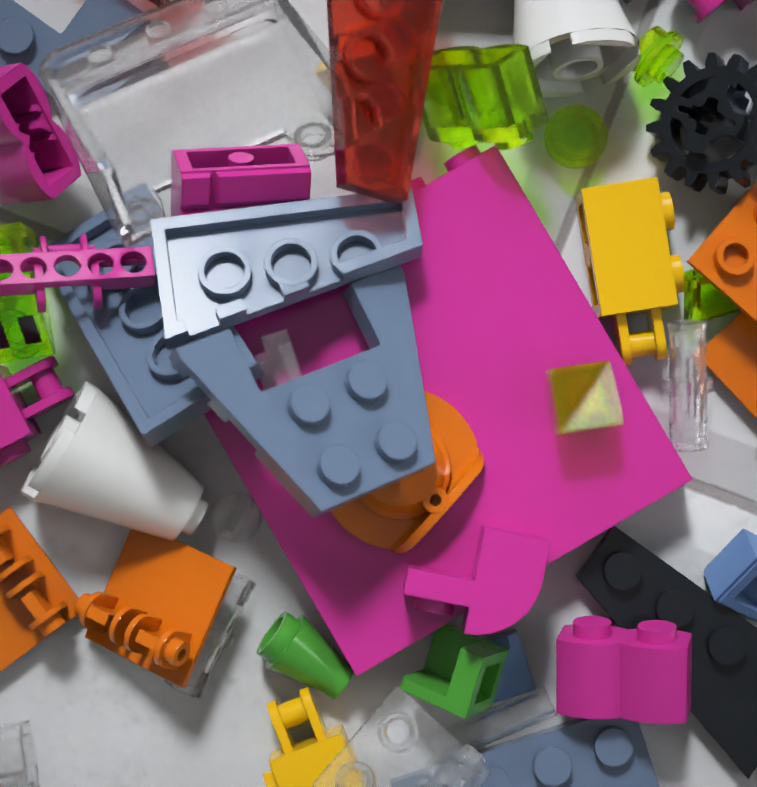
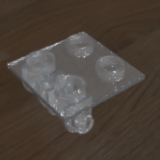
(403, 749)

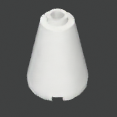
(575, 42)
(109, 472)

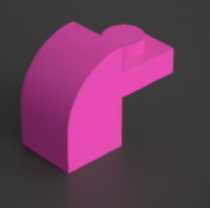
(502, 583)

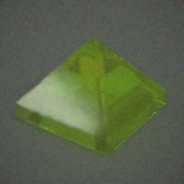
(703, 300)

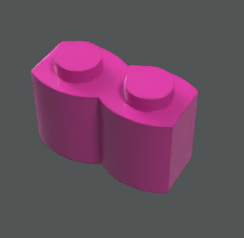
(34, 150)
(624, 671)

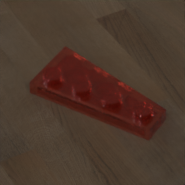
(379, 90)

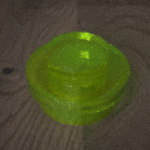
(658, 56)
(575, 136)

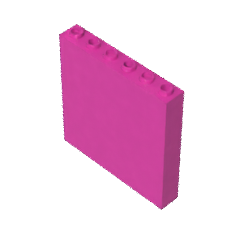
(487, 323)

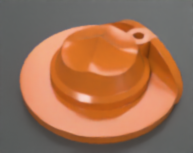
(409, 508)

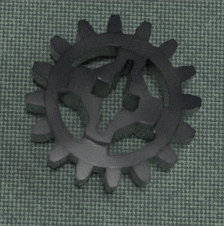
(707, 96)

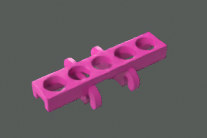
(88, 259)

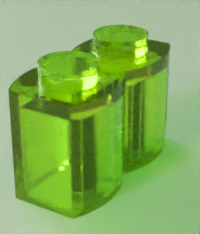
(483, 97)

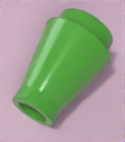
(302, 654)

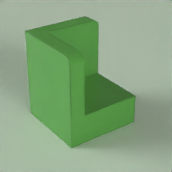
(458, 672)

